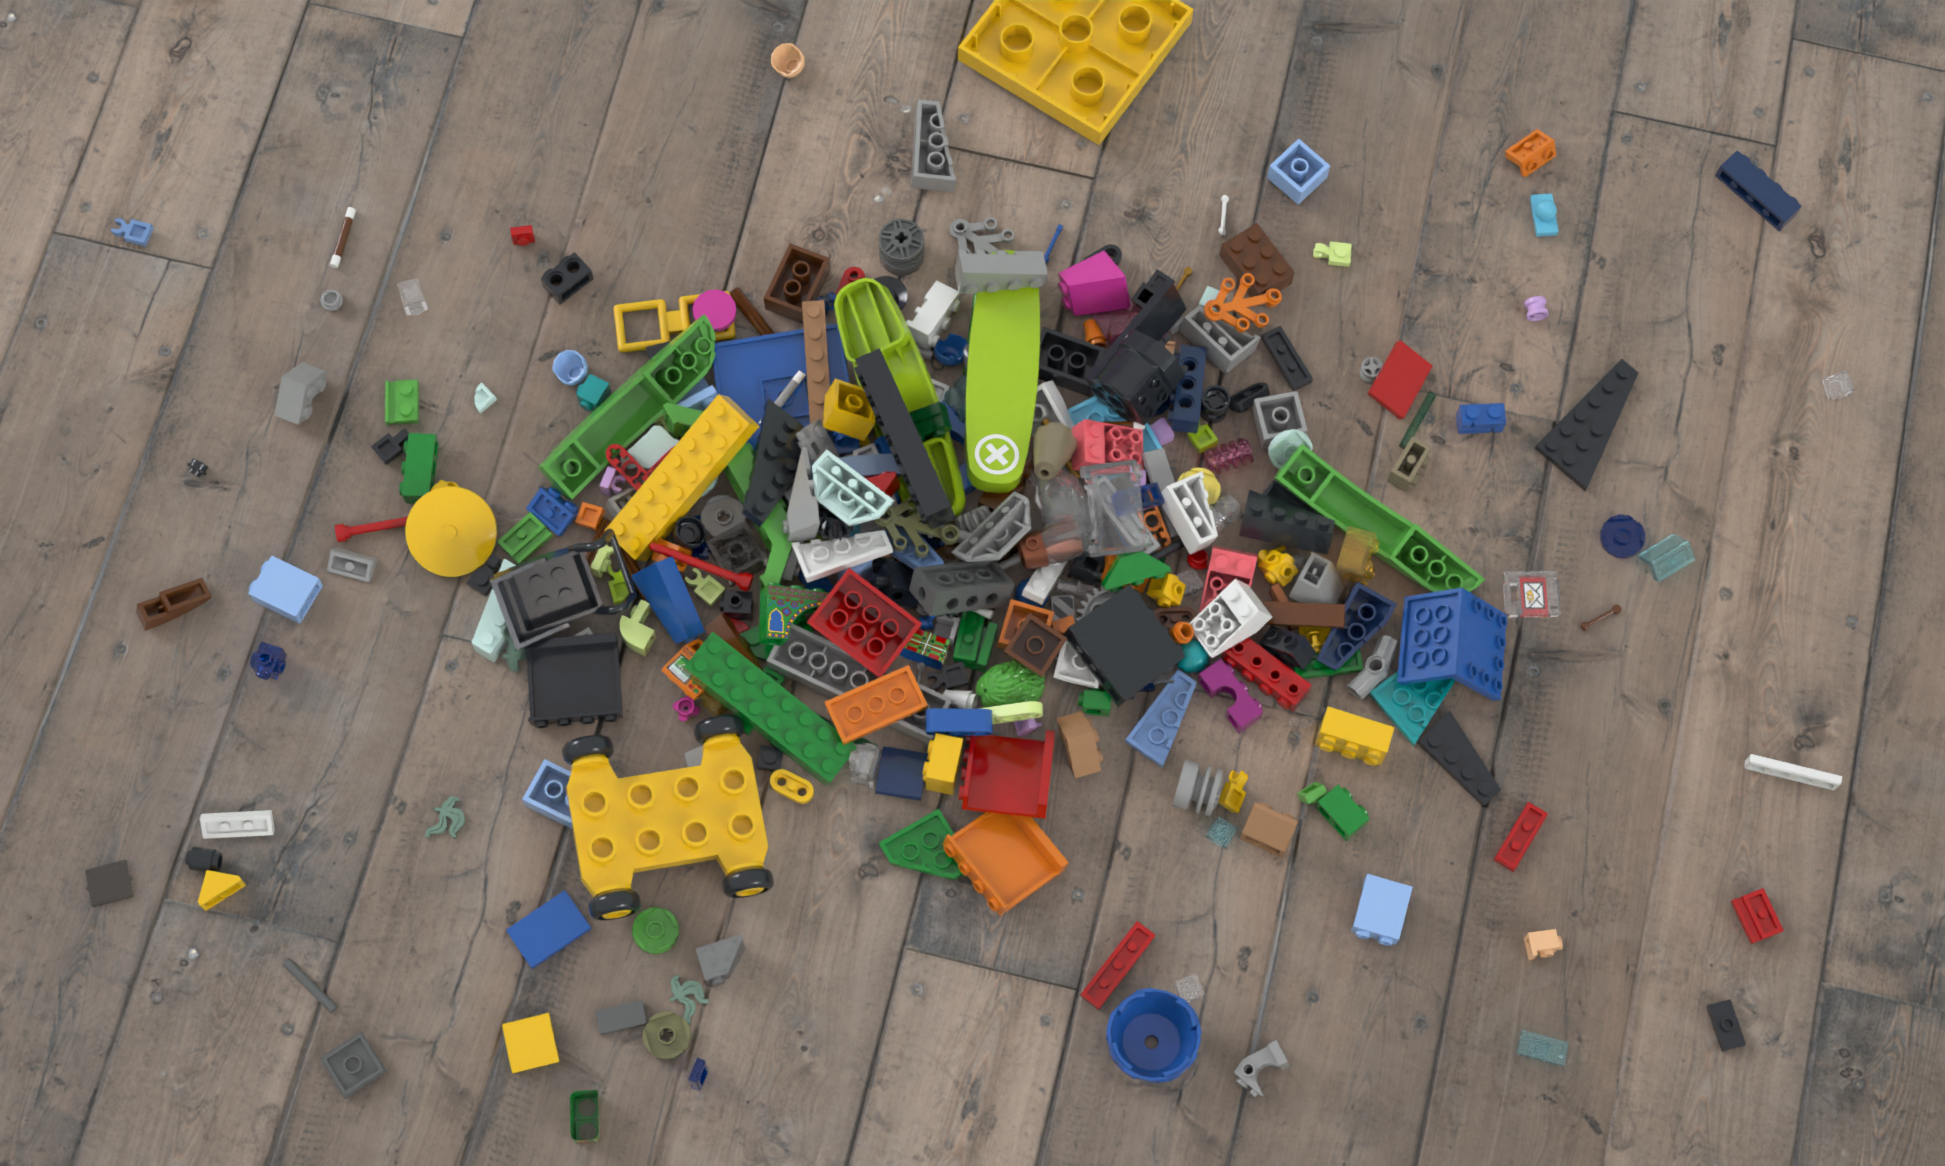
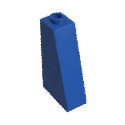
(670, 600)

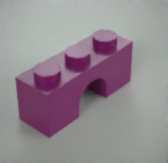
(1221, 679)

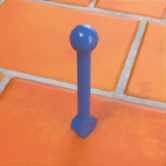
(1058, 231)

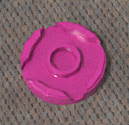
(717, 307)

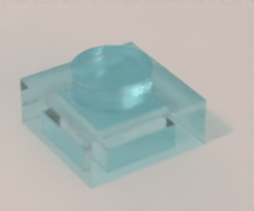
(1221, 832)

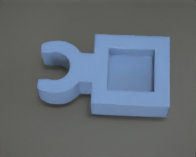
(134, 232)

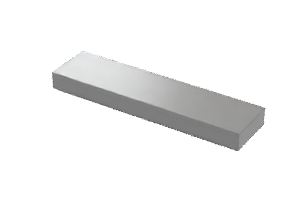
(1160, 472)

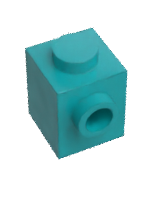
(592, 393)

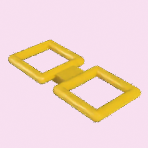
(670, 322)

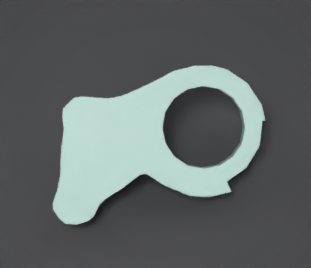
(652, 448)

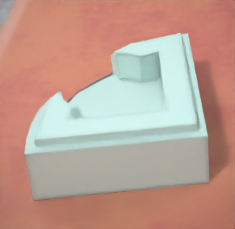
(483, 398)

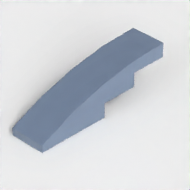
(869, 465)

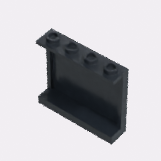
(1124, 645)
(574, 680)

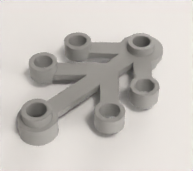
(979, 242)

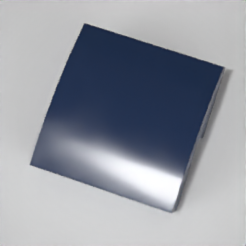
(901, 773)

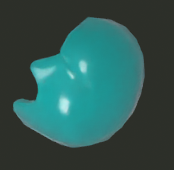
(1196, 657)

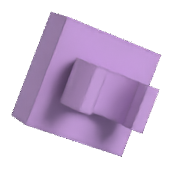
(610, 480)
(1024, 727)

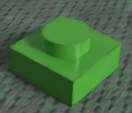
(1312, 793)

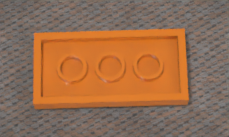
(876, 704)

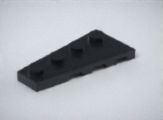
(1458, 757)

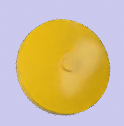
(451, 531)

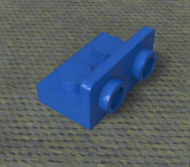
(553, 510)

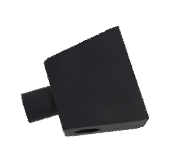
(894, 581)

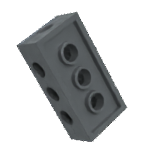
(961, 587)

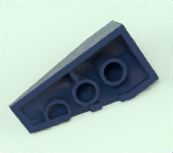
(1364, 616)

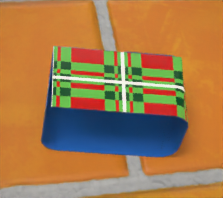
(927, 649)

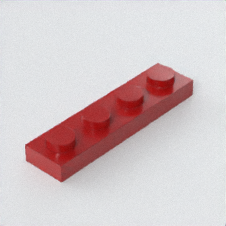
(1117, 965)

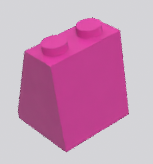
(1094, 286)

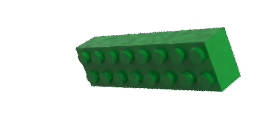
(768, 708)

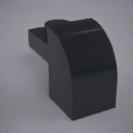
(1147, 290)

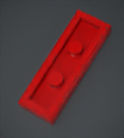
(1520, 836)

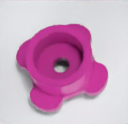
(685, 714)

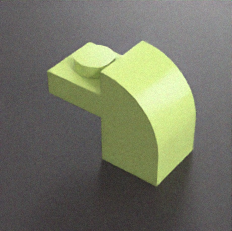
(634, 632)

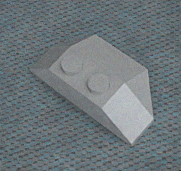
(997, 532)

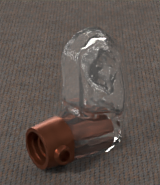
(1064, 521)

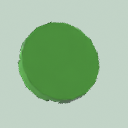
(655, 930)

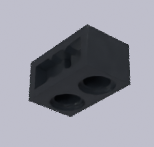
(570, 281)
(1288, 647)

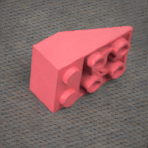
(1106, 444)
(1223, 568)

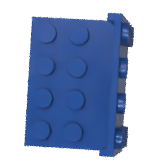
(1454, 638)

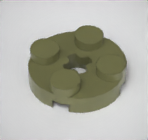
(674, 1024)

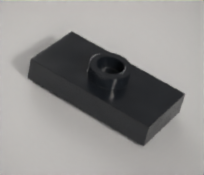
(1726, 1025)

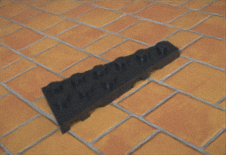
(1584, 432)
(773, 463)

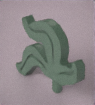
(512, 654)
(454, 814)
(687, 988)

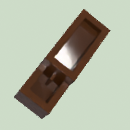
(172, 603)
(727, 631)

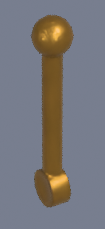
(1187, 272)

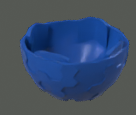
(1155, 1015)

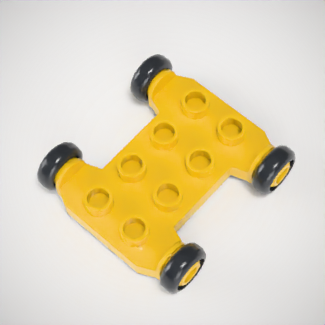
(666, 818)

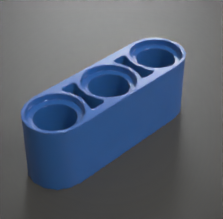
(959, 722)

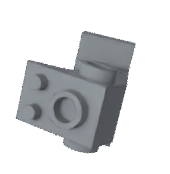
(1268, 1056)

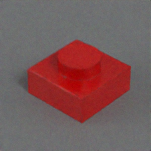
(522, 235)

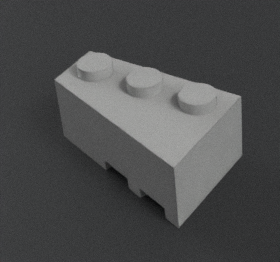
(1223, 342)

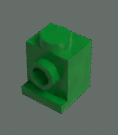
(1095, 702)

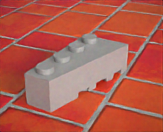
(931, 156)
(999, 271)

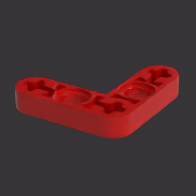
(624, 453)

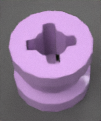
(1536, 308)

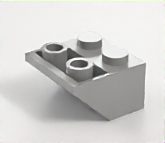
(1317, 582)

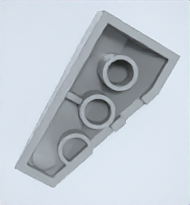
(802, 512)

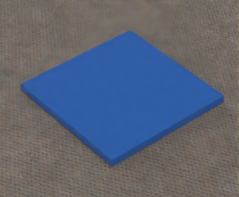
(764, 365)

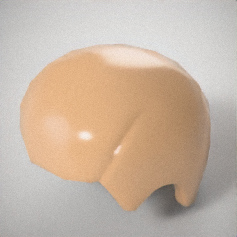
(787, 60)

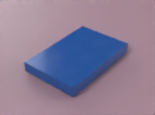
(548, 929)

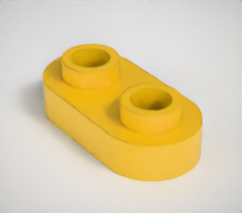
(792, 787)

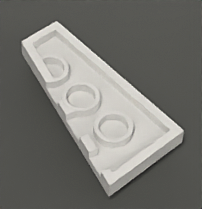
(827, 557)

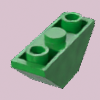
(1133, 569)

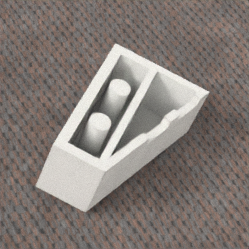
(1190, 513)

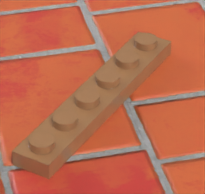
(816, 357)

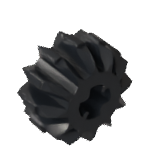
(832, 526)

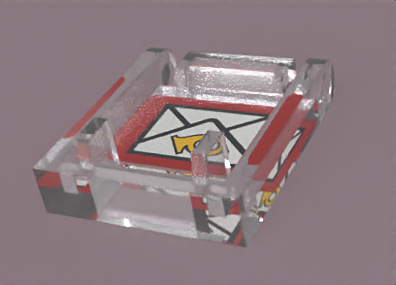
(1534, 594)

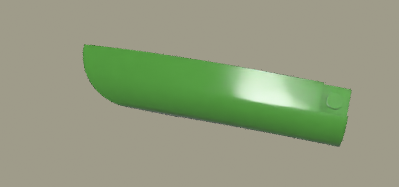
(631, 408)
(1401, 542)

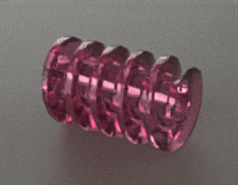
(1228, 455)

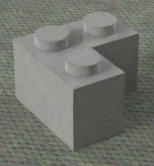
(297, 392)

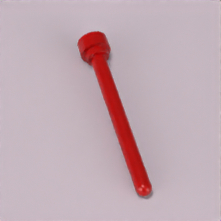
(344, 532)
(742, 580)

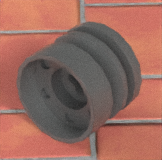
(901, 257)

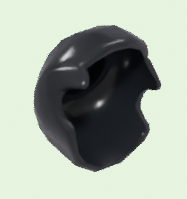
(689, 532)

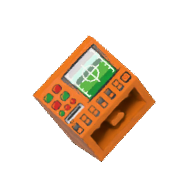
(677, 663)

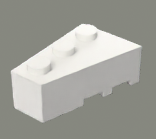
(934, 315)

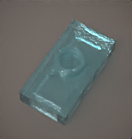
(1542, 1048)

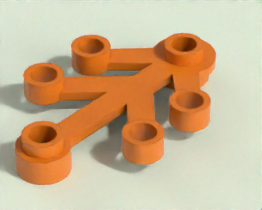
(1241, 305)

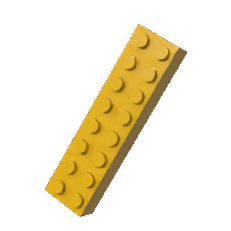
(682, 476)

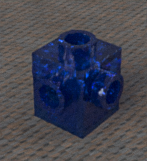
(268, 661)

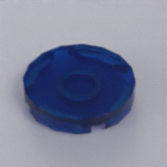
(1622, 536)

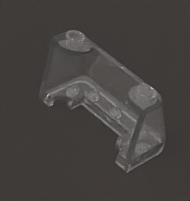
(1115, 508)

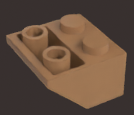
(1269, 829)

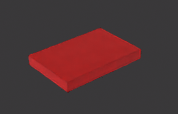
(1400, 379)

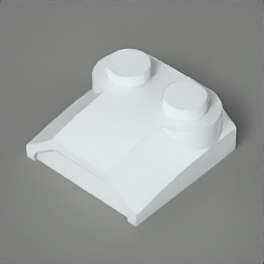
(1073, 669)

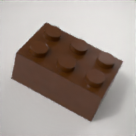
(1256, 254)
(796, 281)

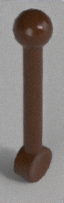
(1616, 609)

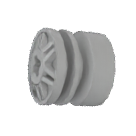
(1198, 788)

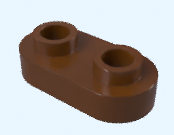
(1174, 615)

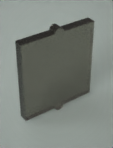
(109, 883)

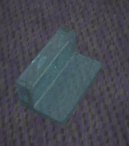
(1668, 556)

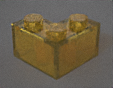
(1356, 554)

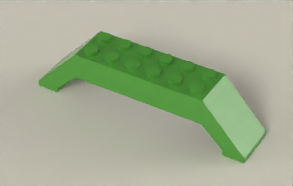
(738, 470)

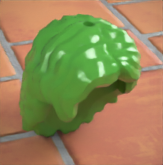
(1009, 684)

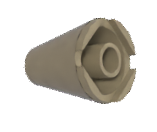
(1052, 449)

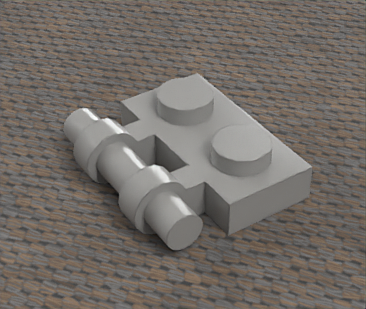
(816, 440)

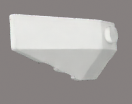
(1050, 405)

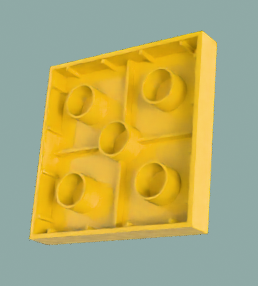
(1075, 56)

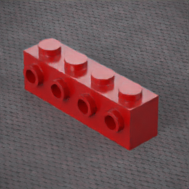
(1268, 673)

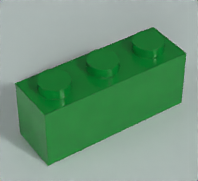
(419, 467)

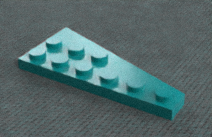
(1410, 705)

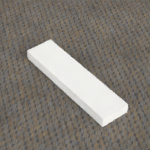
(1792, 772)

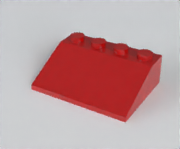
(864, 623)

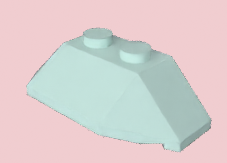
(847, 492)

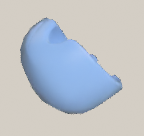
(570, 367)

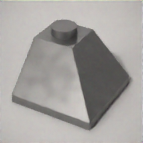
(720, 959)

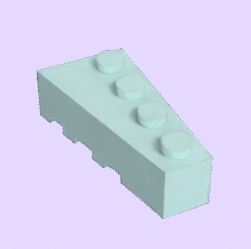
(488, 637)

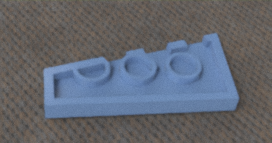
(908, 555)
(1160, 723)

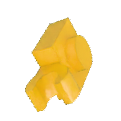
(1232, 793)

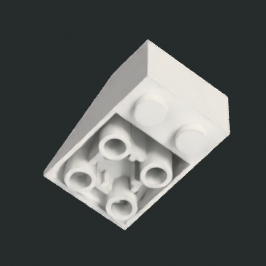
(1230, 618)

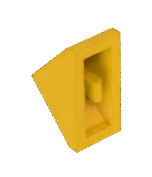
(218, 887)

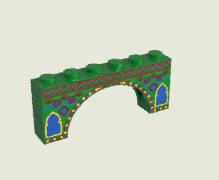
(781, 607)

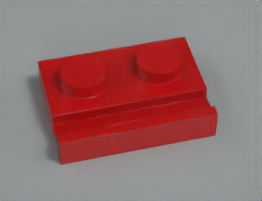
(1757, 916)

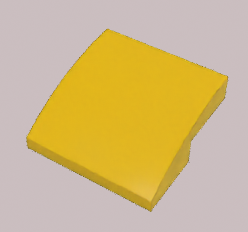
(530, 1042)

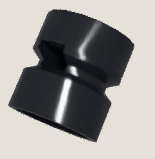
(1214, 404)

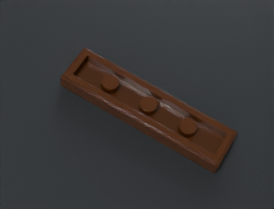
(1306, 614)

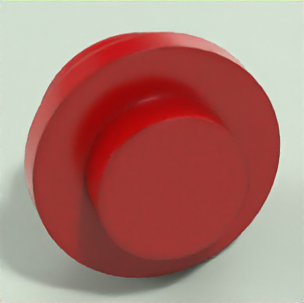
(1198, 560)

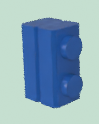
(1480, 418)

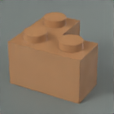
(1080, 744)

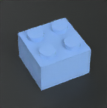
(1298, 171)

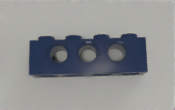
(1188, 418)

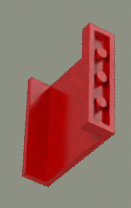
(1007, 775)

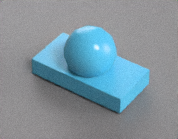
(1544, 215)

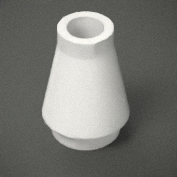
(962, 699)

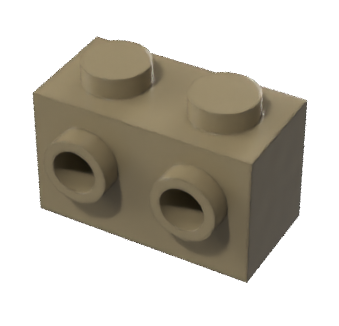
(1409, 464)

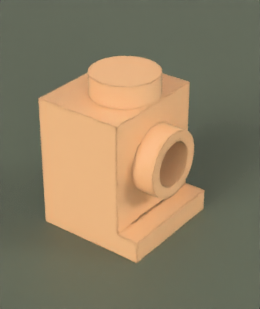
(1542, 943)

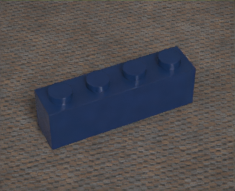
(1758, 190)

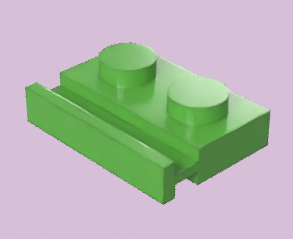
(402, 402)
(525, 538)

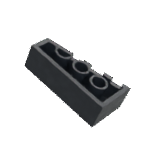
(1285, 524)

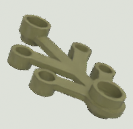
(911, 526)

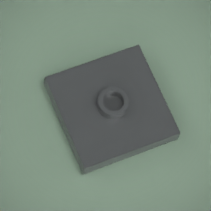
(353, 1065)

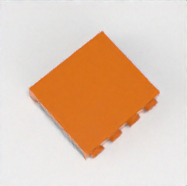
(1005, 858)

